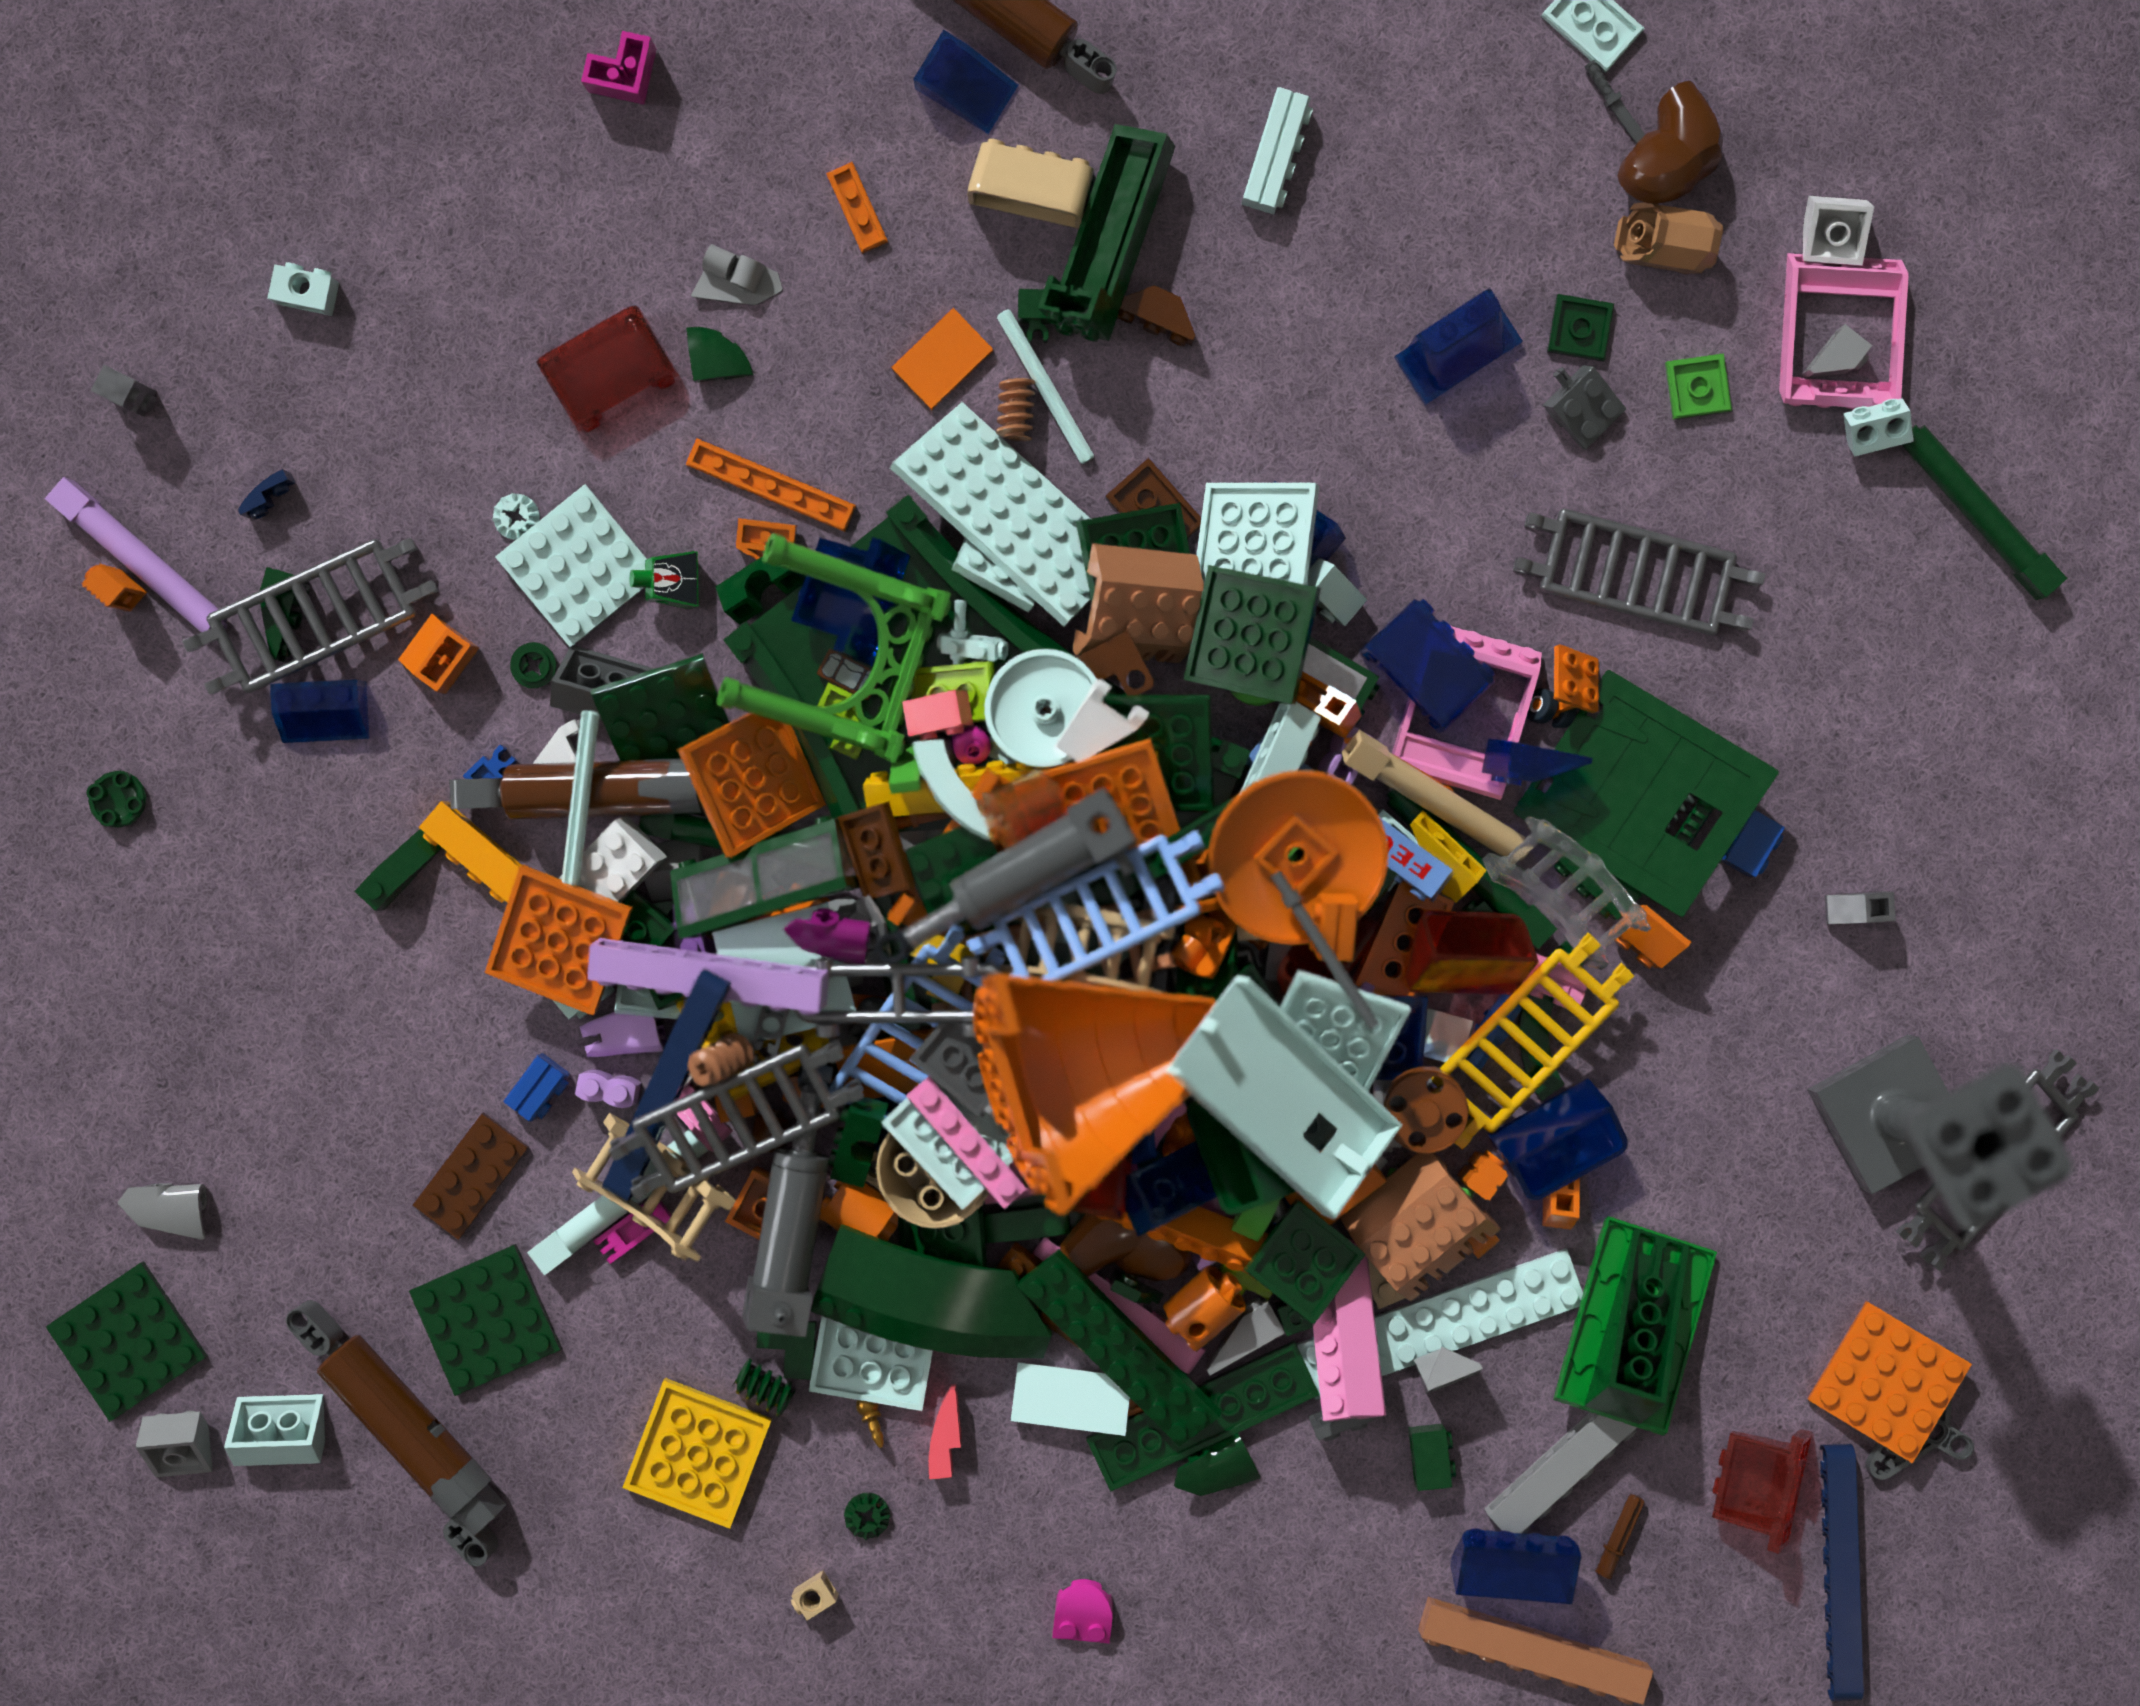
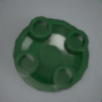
(116, 799)

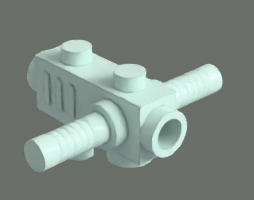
(962, 644)

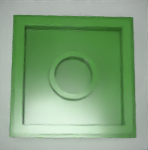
(1698, 386)

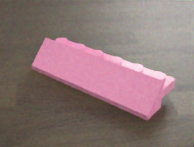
(1350, 1352)

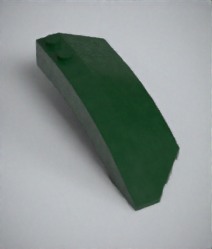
(928, 1300)

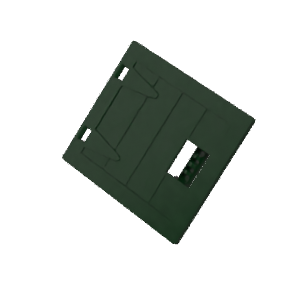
(1638, 779)

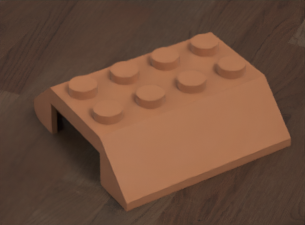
(1148, 595)
(1417, 1224)

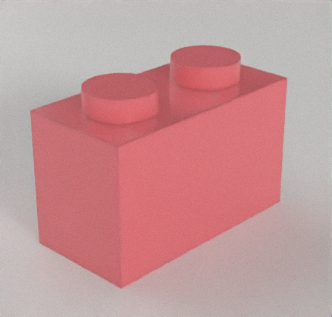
(938, 714)

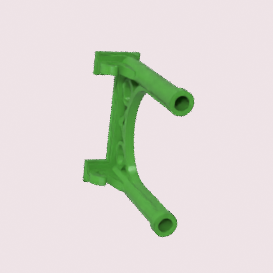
(865, 583)

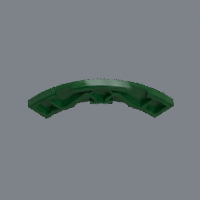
(1540, 1036)

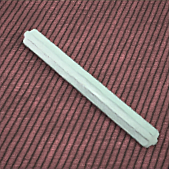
(1045, 386)
(580, 797)

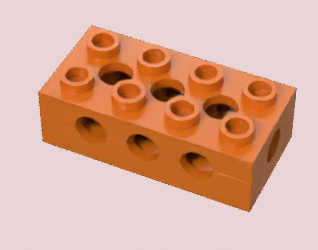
(1384, 947)

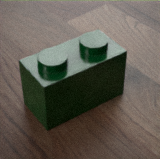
(1431, 1457)

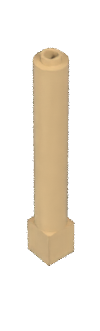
(1375, 761)

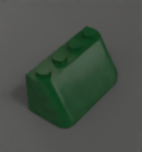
(1235, 1171)

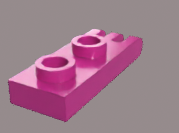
(628, 1233)

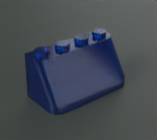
(1560, 1140)
(1516, 1566)

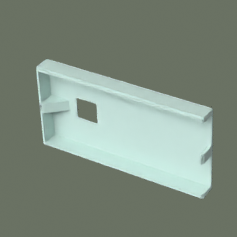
(1270, 1084)

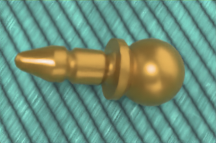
(870, 1415)

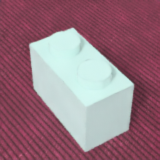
(1338, 596)

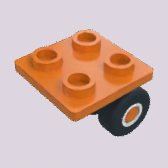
(1574, 687)

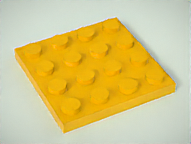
(697, 1453)

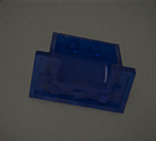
(1458, 346)
(843, 612)

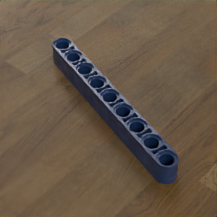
(670, 1074)
(1843, 1572)

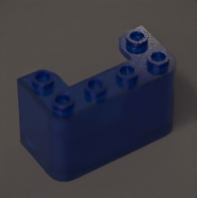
(1429, 664)

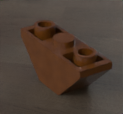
(1158, 313)

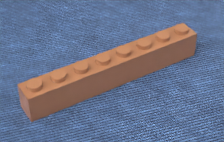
(1535, 1651)

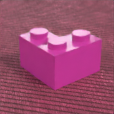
(625, 76)

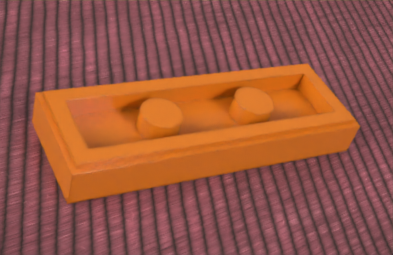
(857, 207)

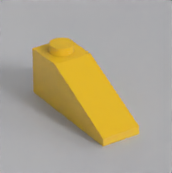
(1443, 847)

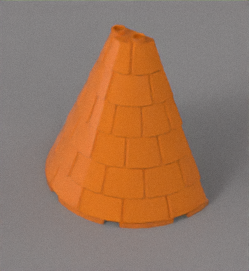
(1078, 1073)

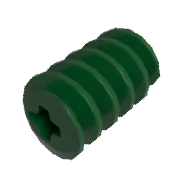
(764, 1387)

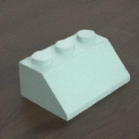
(276, 1430)

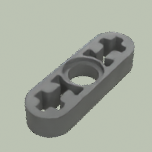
(772, 1047)

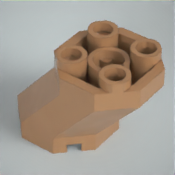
(1669, 238)

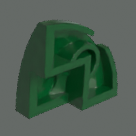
(715, 356)

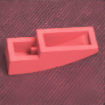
(945, 1436)

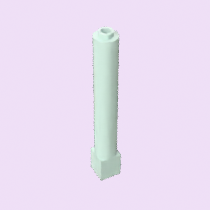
(592, 1221)

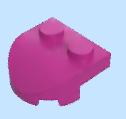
(1083, 1613)

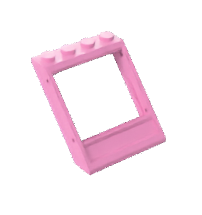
(1872, 279)
(1457, 764)

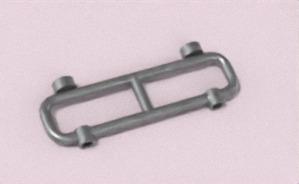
(829, 1021)

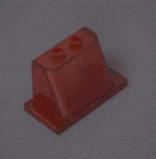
(1761, 1484)

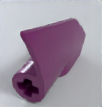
(830, 937)

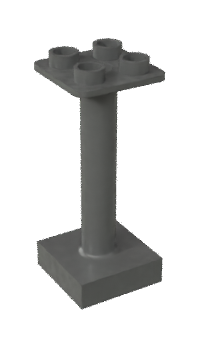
(1980, 1143)

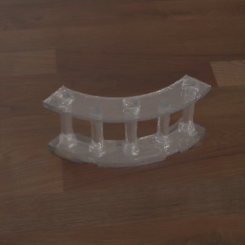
(1551, 901)

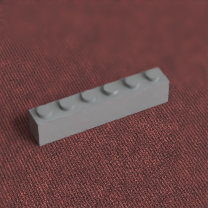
(1557, 1472)

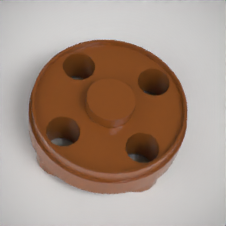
(1427, 1109)

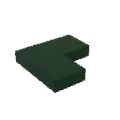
(798, 1351)

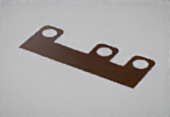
(1116, 657)

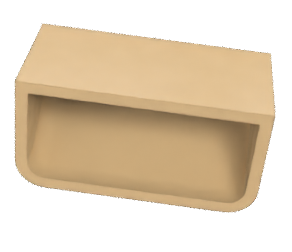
(1030, 183)

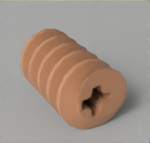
(1015, 409)
(721, 1059)

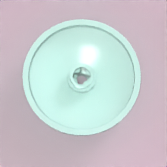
(1020, 693)

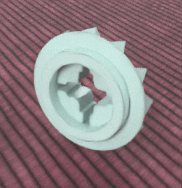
(509, 503)

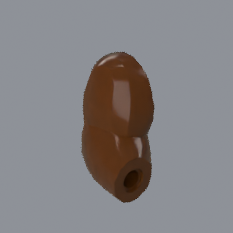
(1678, 153)
(1103, 1242)

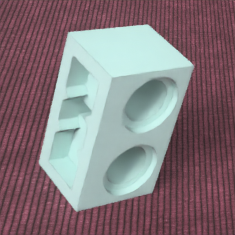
(1879, 433)

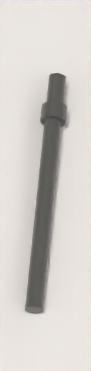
(1293, 900)

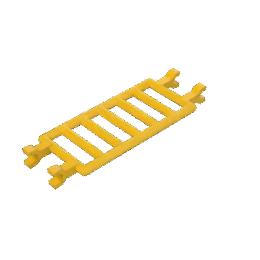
(1571, 962)

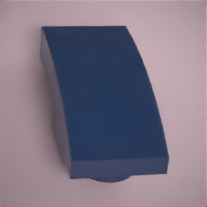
(259, 499)

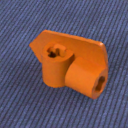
(1204, 943)

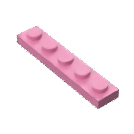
(966, 1142)

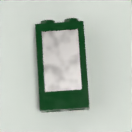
(1340, 673)

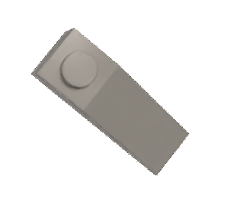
(1249, 1332)

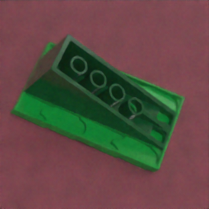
(1635, 1326)

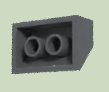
(584, 671)

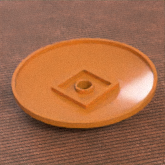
(1288, 810)

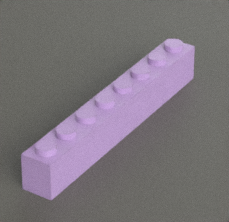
(677, 970)

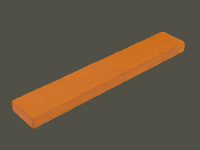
(770, 485)

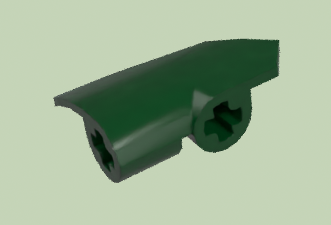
(1217, 1468)

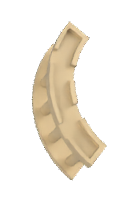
(1118, 929)
(643, 1215)

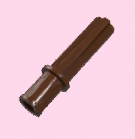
(1619, 1538)

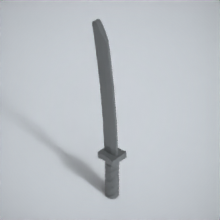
(1614, 102)

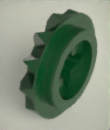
(519, 664)
(863, 1503)

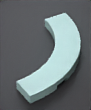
(947, 787)

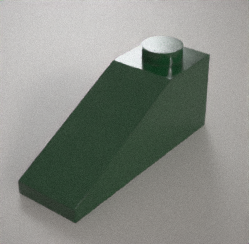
(397, 872)

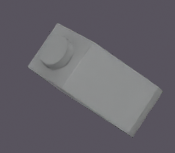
(1840, 354)

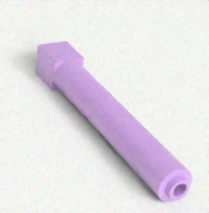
(86, 512)

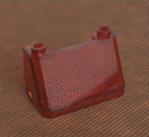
(607, 366)

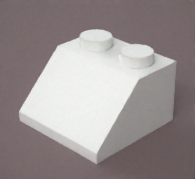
(1836, 230)

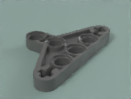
(1942, 1442)

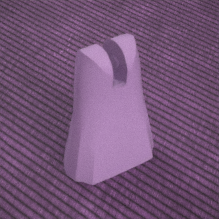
(624, 1035)

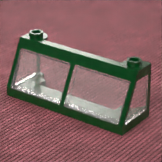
(761, 879)

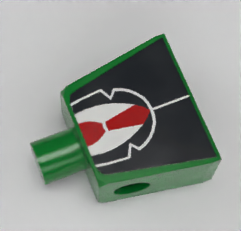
(669, 579)

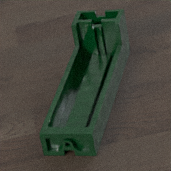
(1109, 235)

